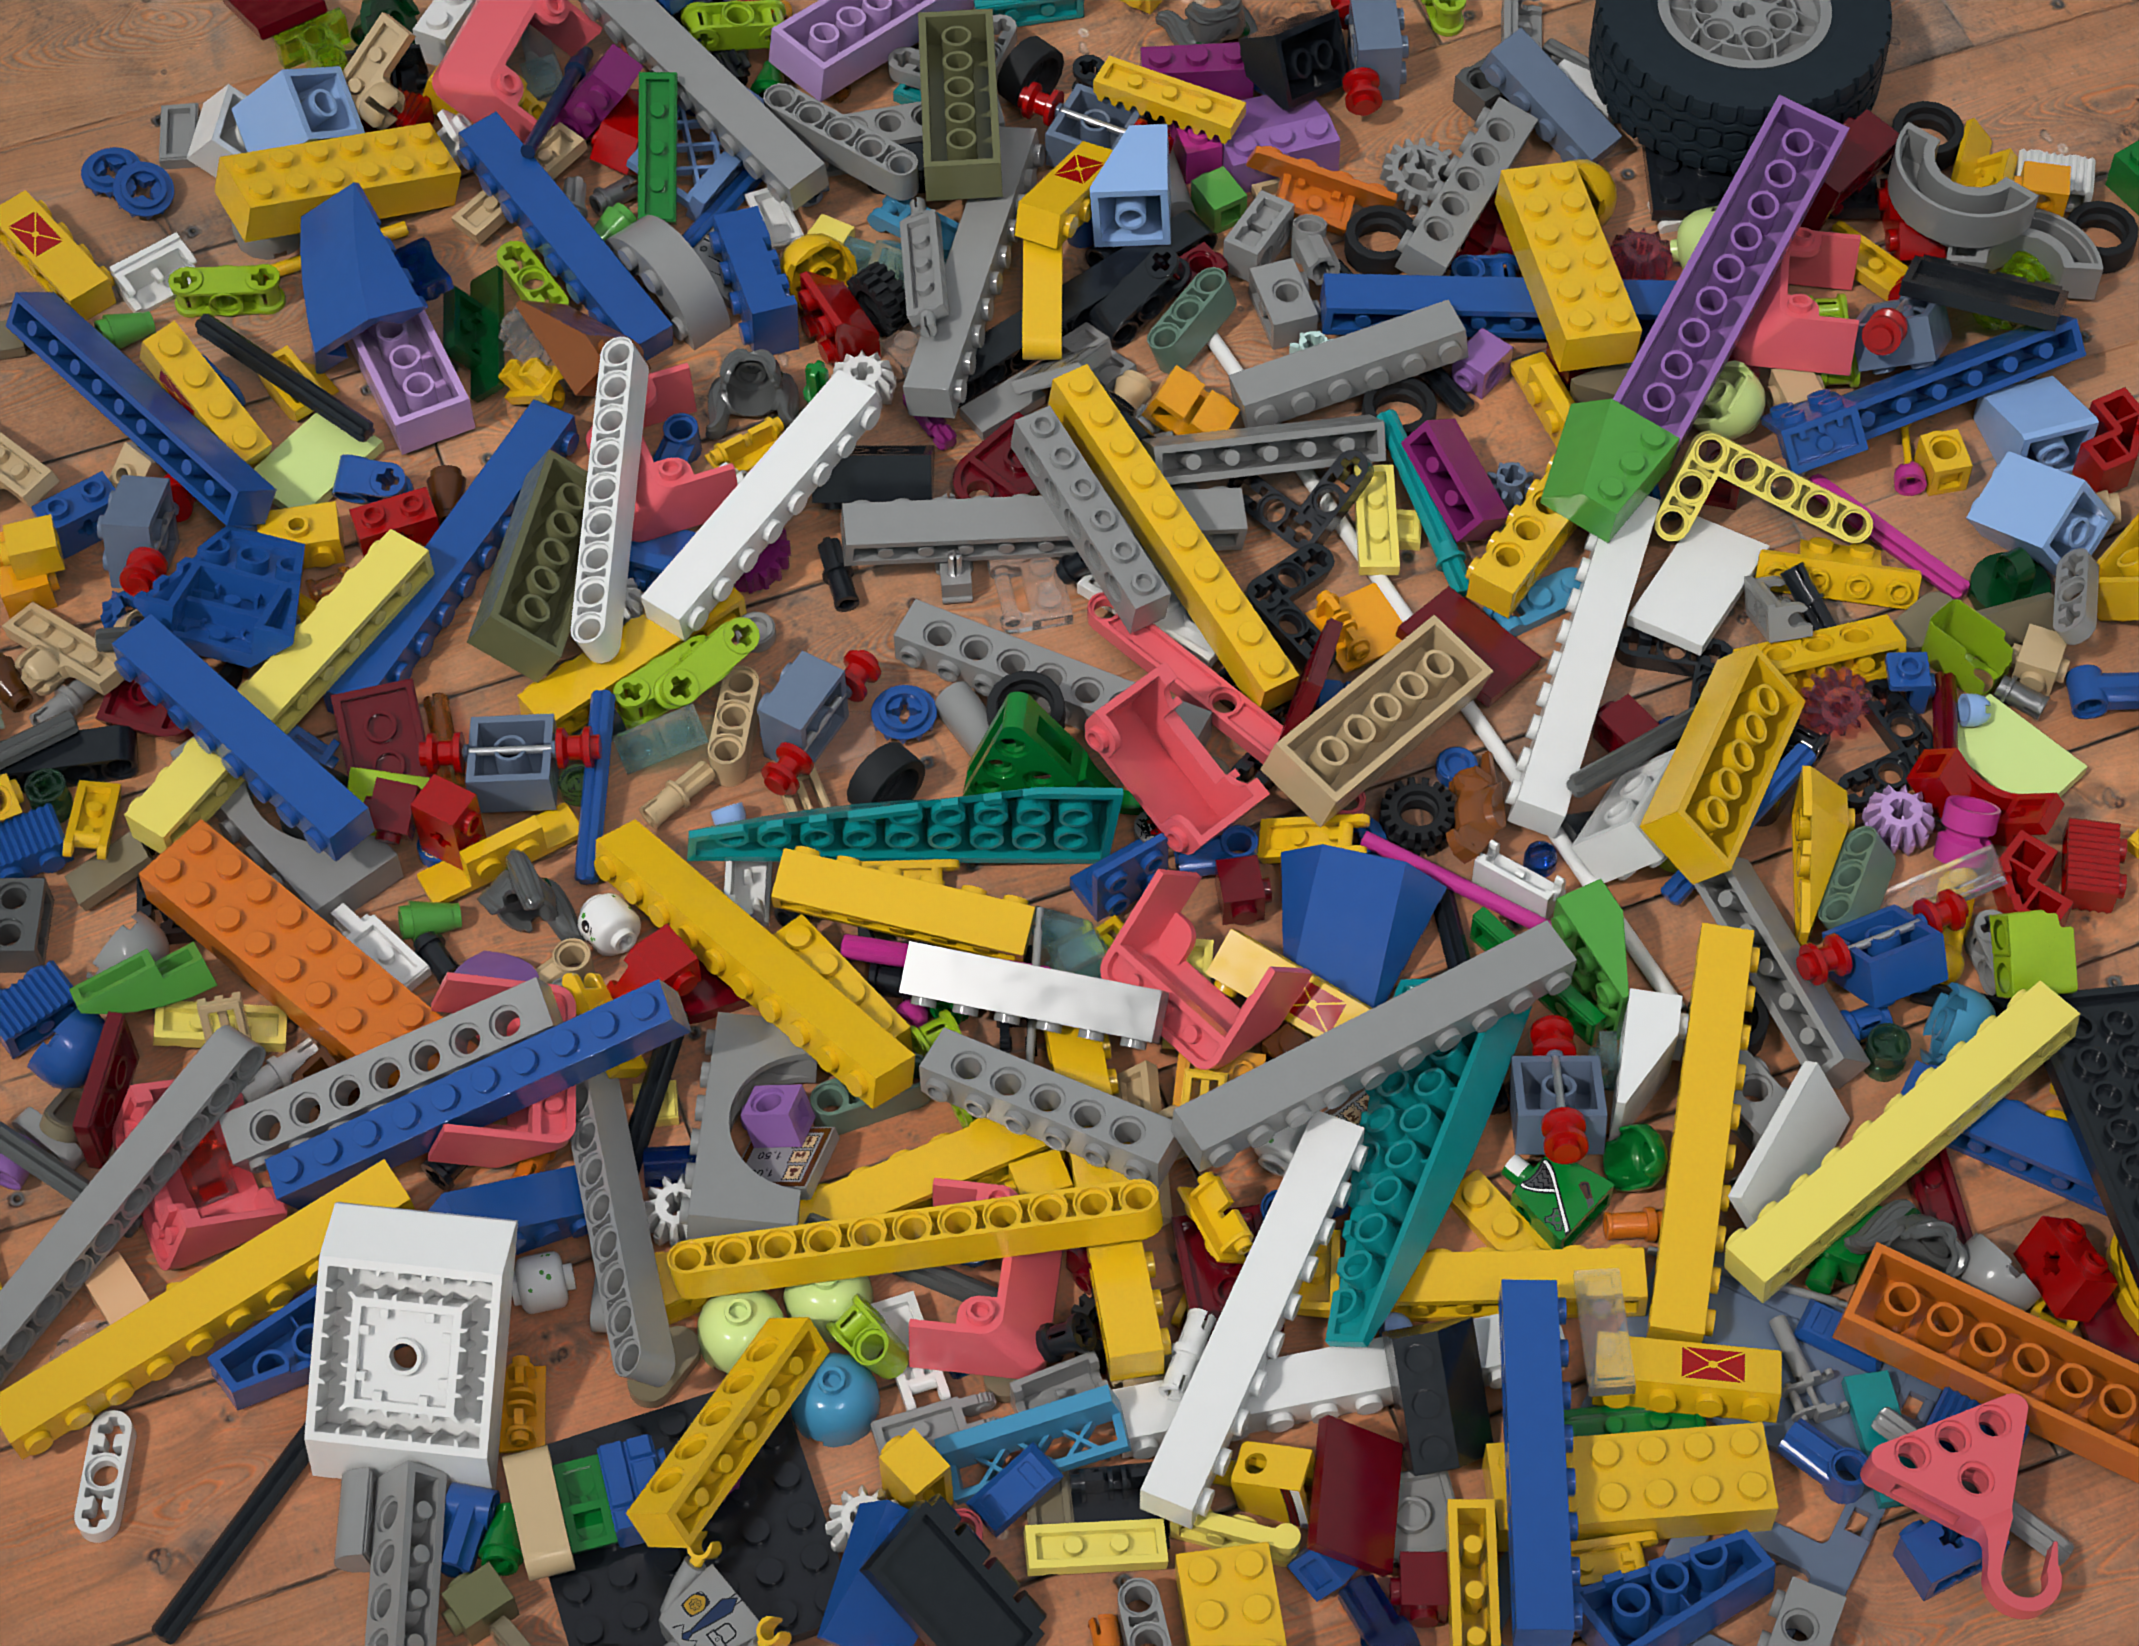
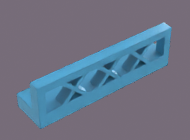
(1041, 1425)

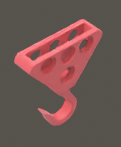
(1938, 1490)

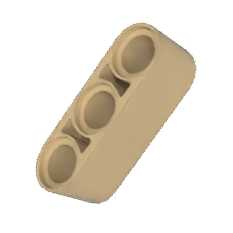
(738, 741)
(538, 1513)

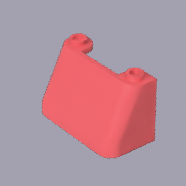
(1168, 765)
(172, 1222)

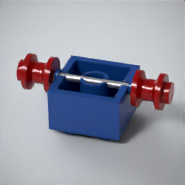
(1887, 950)

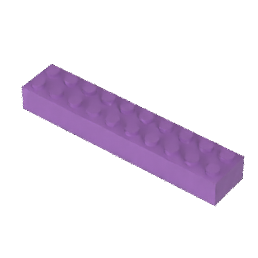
(1731, 267)

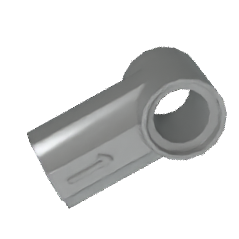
(1312, 248)

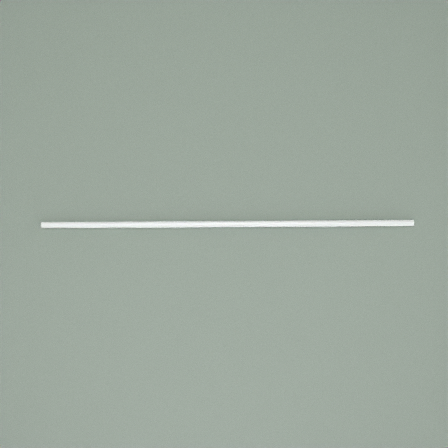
(1470, 711)

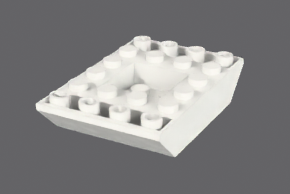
(424, 1284)

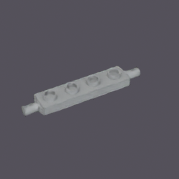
(923, 268)

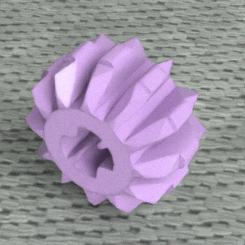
(1900, 818)

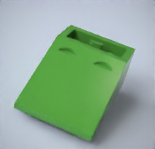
(1594, 932)

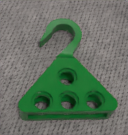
(1039, 750)

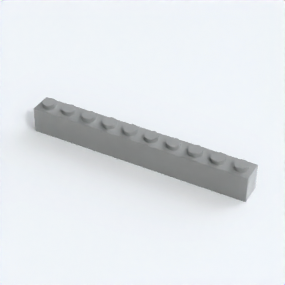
(715, 97)
(973, 278)
(1002, 527)
(1372, 1047)

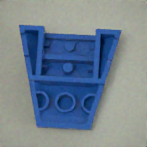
(350, 275)
(232, 597)
(1354, 916)

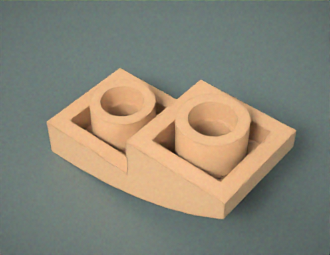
(115, 1289)

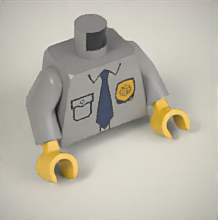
(706, 1609)

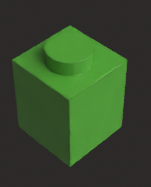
(1218, 199)

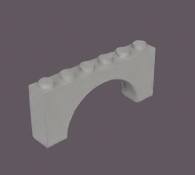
(298, 867)
(723, 1188)

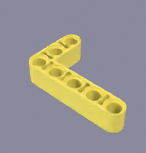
(1758, 484)

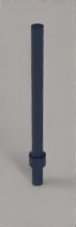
(574, 72)

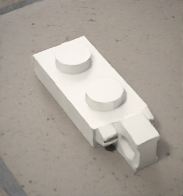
(382, 946)

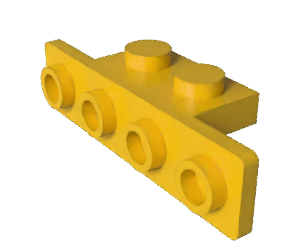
(1974, 164)
(1543, 392)
(1845, 573)
(487, 859)

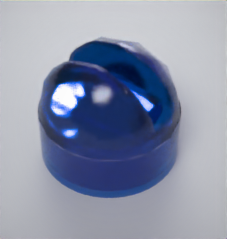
(1544, 862)

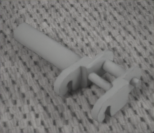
(1804, 1376)

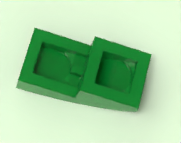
(585, 1504)

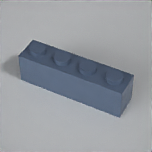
(1544, 91)

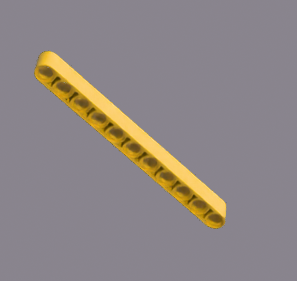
(916, 1239)

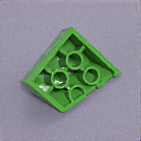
(1606, 465)

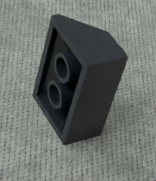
(1297, 57)
(880, 475)
(1438, 1394)

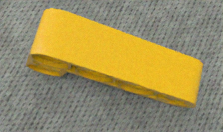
(1042, 302)

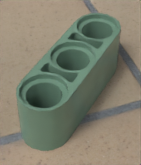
(1192, 319)
(1857, 878)
(854, 1112)

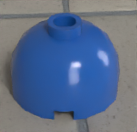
(70, 1052)

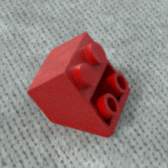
(835, 319)

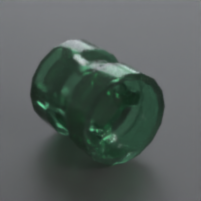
(49, 787)
(1887, 1051)

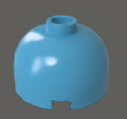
(1954, 1020)
(837, 1402)

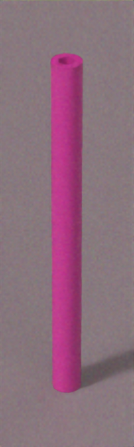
(1454, 882)

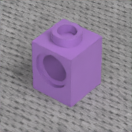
(1485, 366)
(777, 1116)

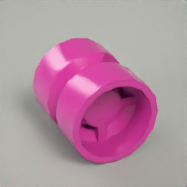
(1967, 825)

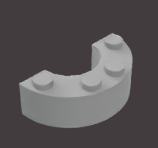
(1950, 210)
(2057, 245)
(676, 277)

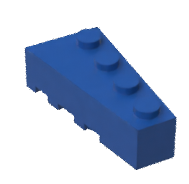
(756, 280)
(542, 1202)
(270, 1355)
(1676, 1596)

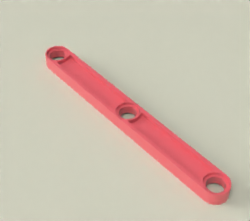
(1196, 684)

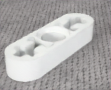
(114, 1494)

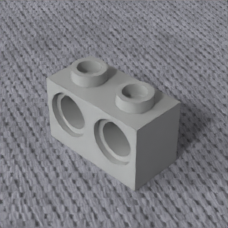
(1259, 234)

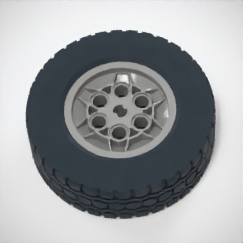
(1708, 71)

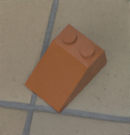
(571, 341)

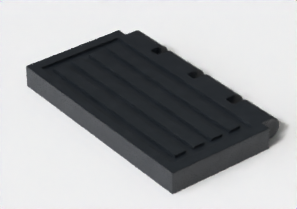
(1983, 292)
(943, 1587)

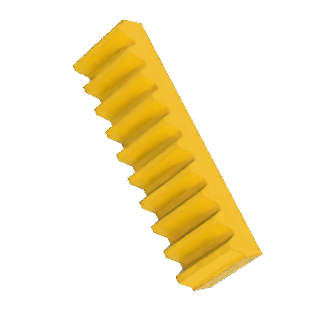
(1169, 98)

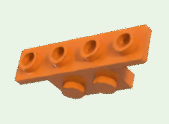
(1318, 189)

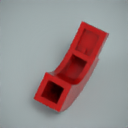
(1947, 773)

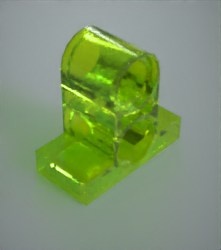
(315, 42)

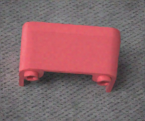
(474, 68)
(1788, 328)
(668, 490)
(1198, 1016)
(529, 1131)
(991, 1332)

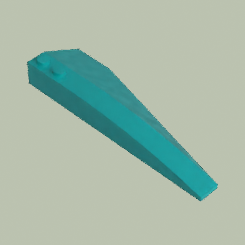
(994, 827)
(1419, 1142)

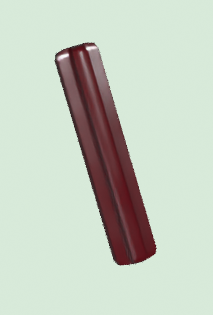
(1945, 711)

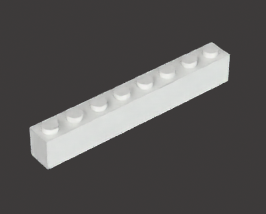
(761, 505)

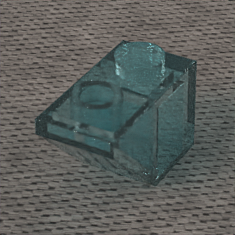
(660, 739)
(1072, 943)

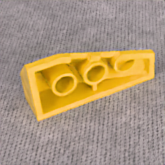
(1817, 832)

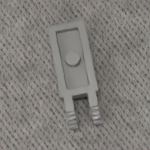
(934, 1419)

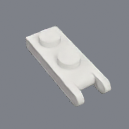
(897, 1313)

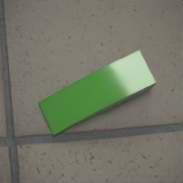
(145, 983)

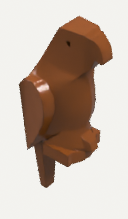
(1477, 810)

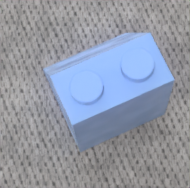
(297, 109)
(1134, 191)
(2035, 421)
(2039, 511)

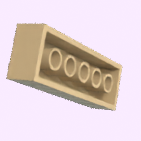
(1376, 720)

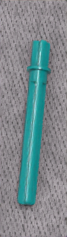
(1448, 556)

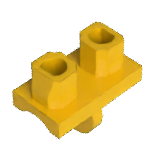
(532, 382)

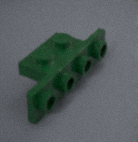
(473, 330)

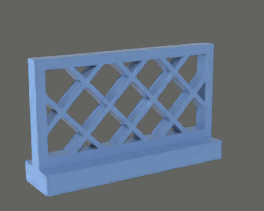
(715, 176)

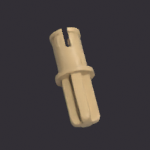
(677, 794)

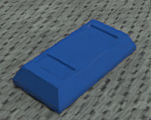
(1817, 1329)
(1015, 1489)

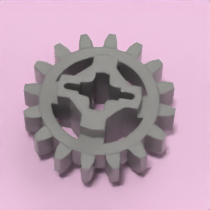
(1419, 174)

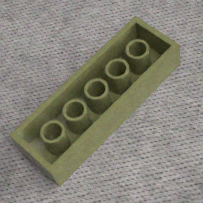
(959, 105)
(533, 580)

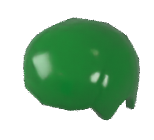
(1635, 1158)

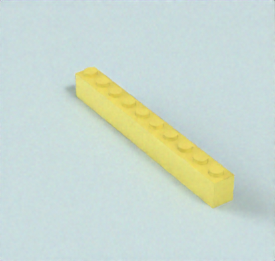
(289, 683)
(1899, 1141)

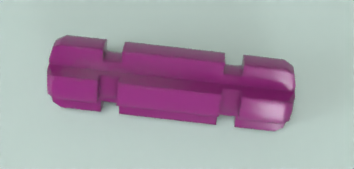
(936, 428)

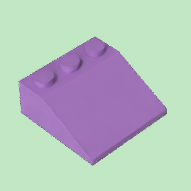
(1297, 132)

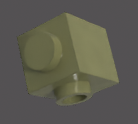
(476, 1602)

